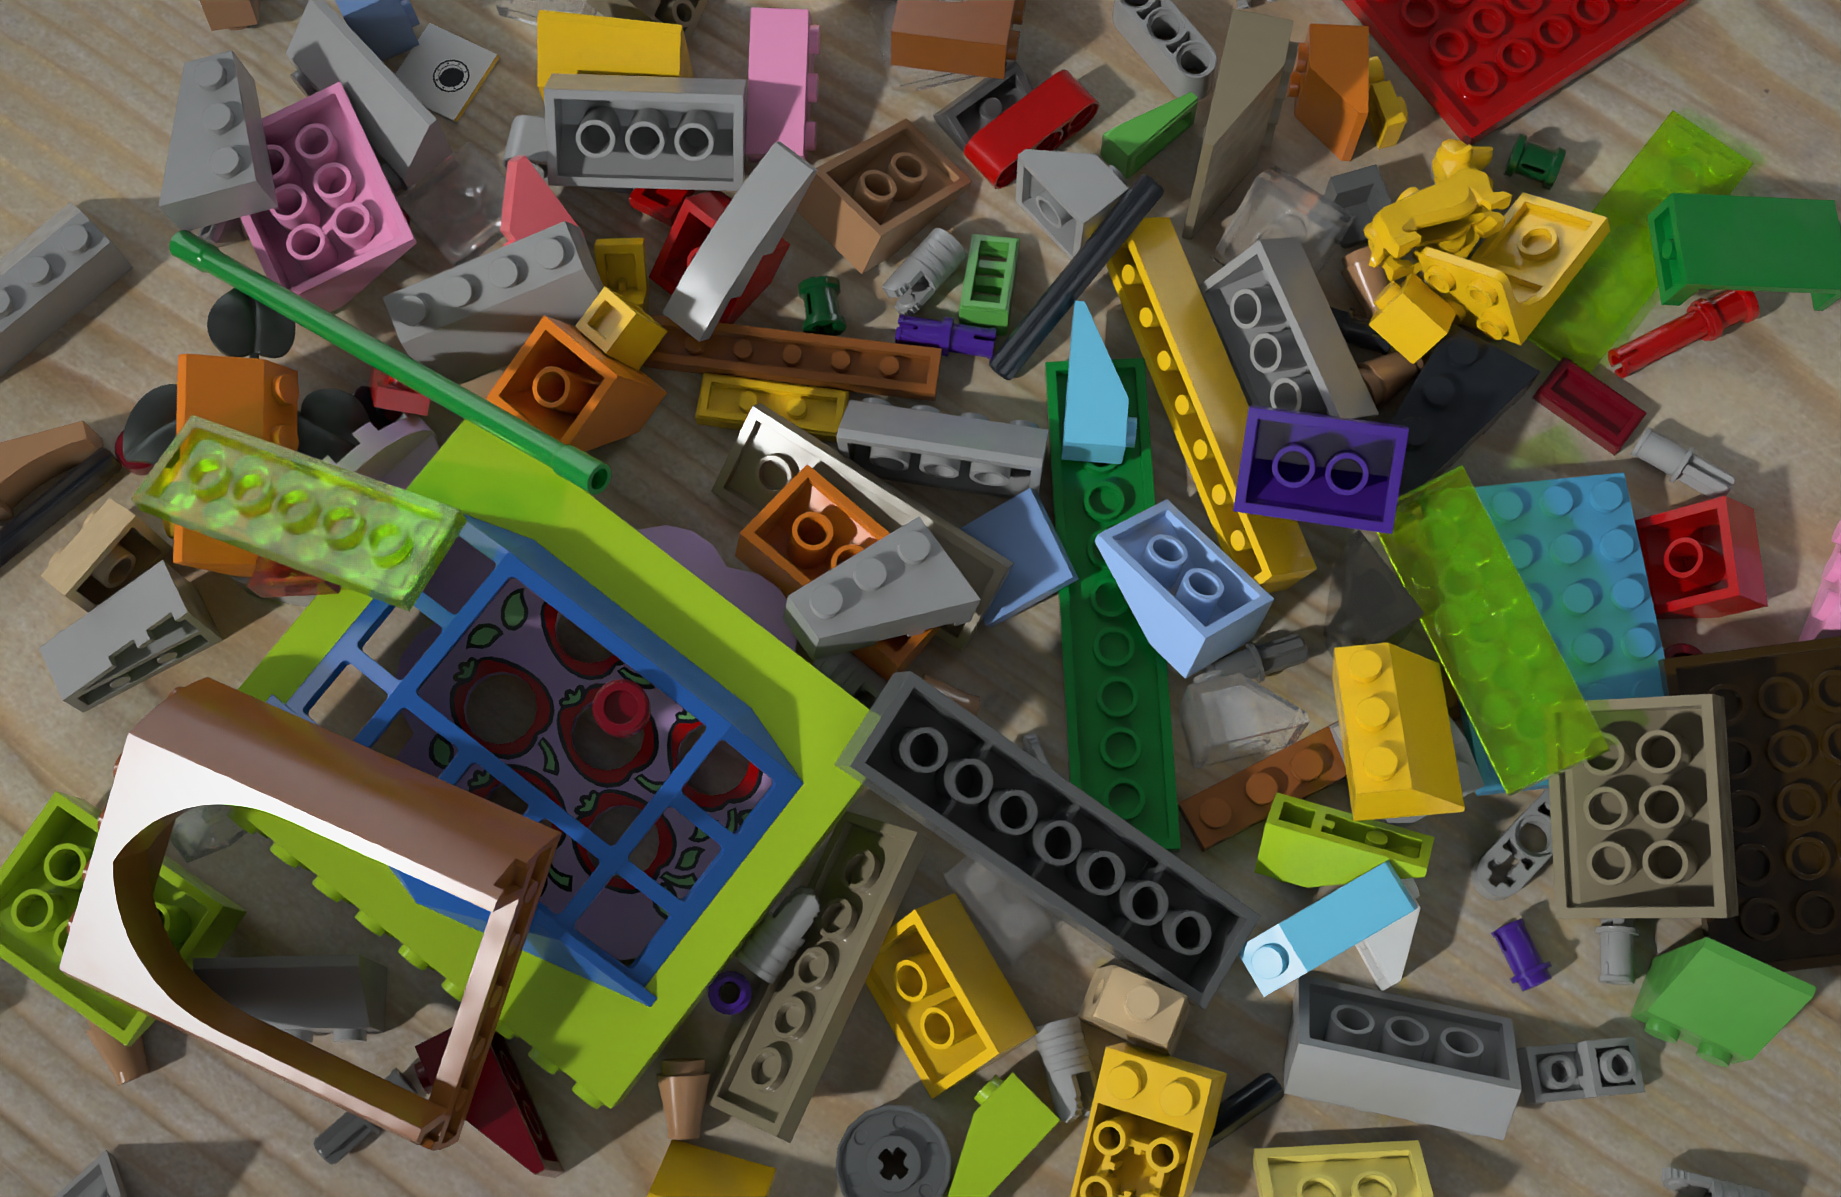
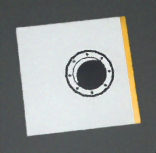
(446, 71)

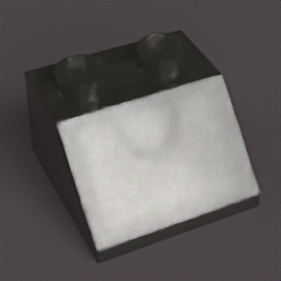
(1366, 600)

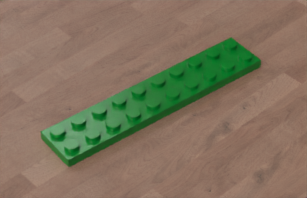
(1111, 673)

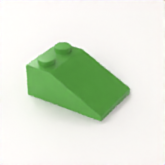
(1718, 1001)

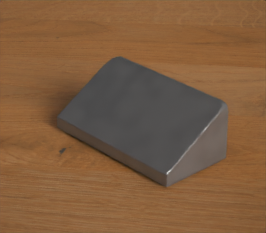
(982, 104)

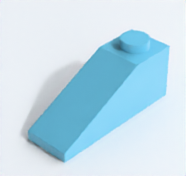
(1096, 401)
(1326, 928)

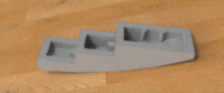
(739, 239)

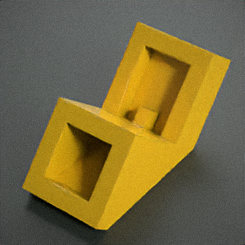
(624, 268)

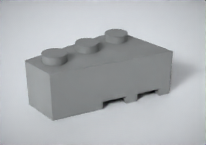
(216, 147)
(880, 594)
(130, 638)

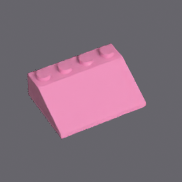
(335, 206)

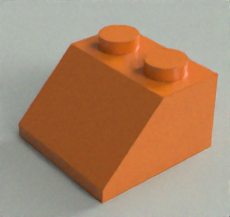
(1332, 85)

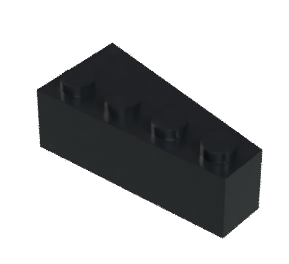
(1455, 402)

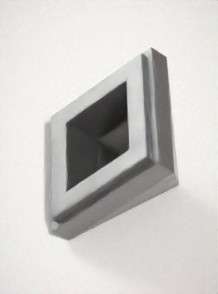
(223, 233)

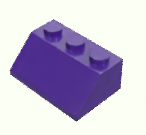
(1321, 469)

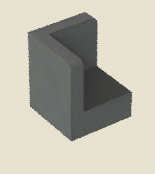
(1361, 194)

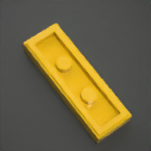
(728, 400)

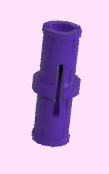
(946, 335)

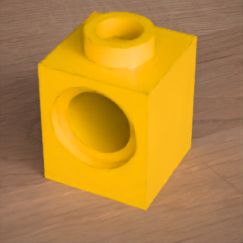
(621, 328)

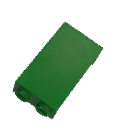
(1746, 246)

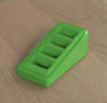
(1145, 136)
(985, 309)

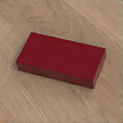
(1589, 405)

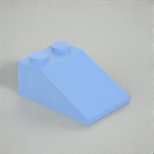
(1182, 587)

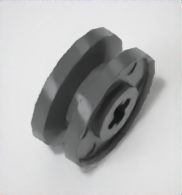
(889, 1130)

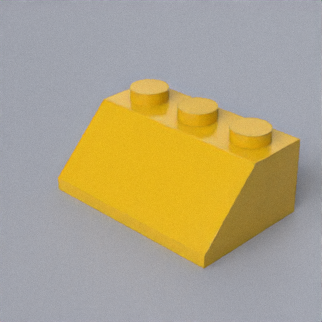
(608, 47)
(1395, 733)
(946, 996)

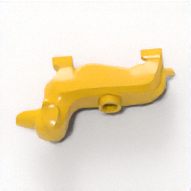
(1438, 212)

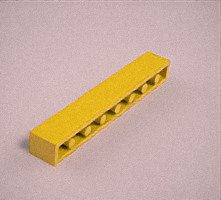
(1201, 398)

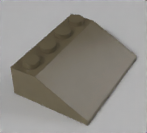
(1242, 109)
(1649, 818)

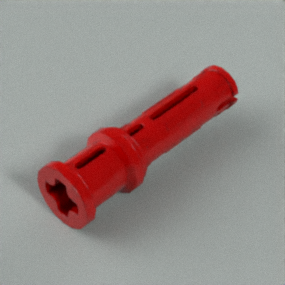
(1702, 321)

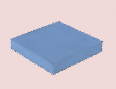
(1028, 539)

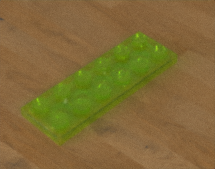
(1623, 268)
(301, 511)
(1490, 634)

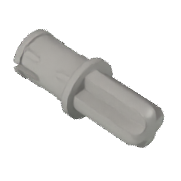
(1683, 465)
(1617, 950)

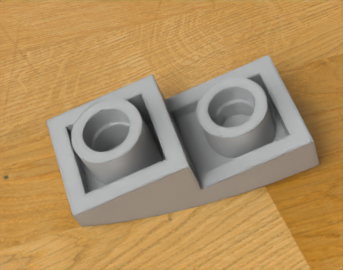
(1580, 1070)

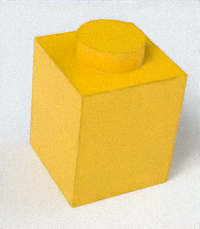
(1411, 317)

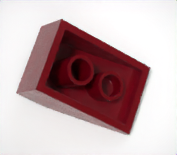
(499, 1104)

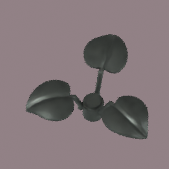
(239, 329)

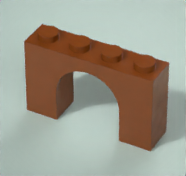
(957, 36)

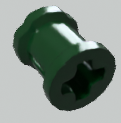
(1535, 161)
(822, 306)

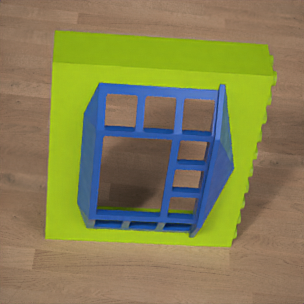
(683, 637)

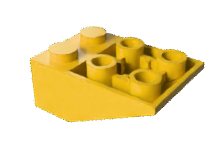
(1147, 1125)

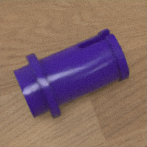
(1522, 955)
(720, 981)

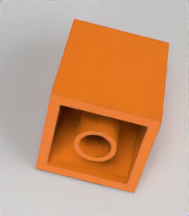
(574, 388)

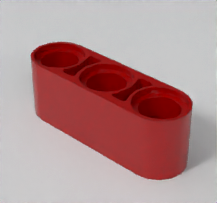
(1035, 122)

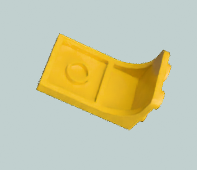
(1517, 270)

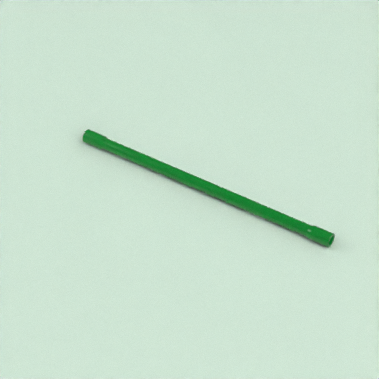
(564, 459)

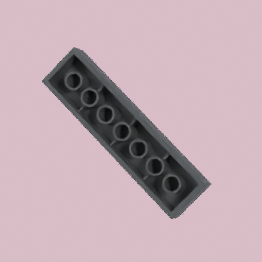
(1047, 838)

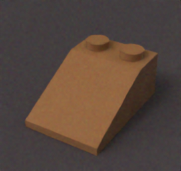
(881, 194)

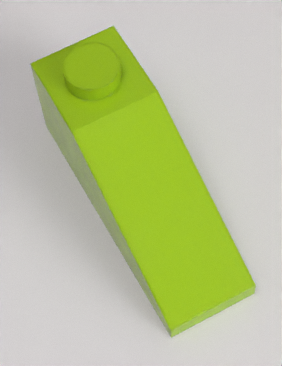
(1326, 848)
(1000, 1136)

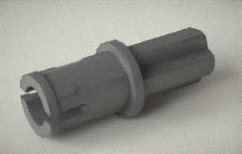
(1264, 658)
(350, 1129)

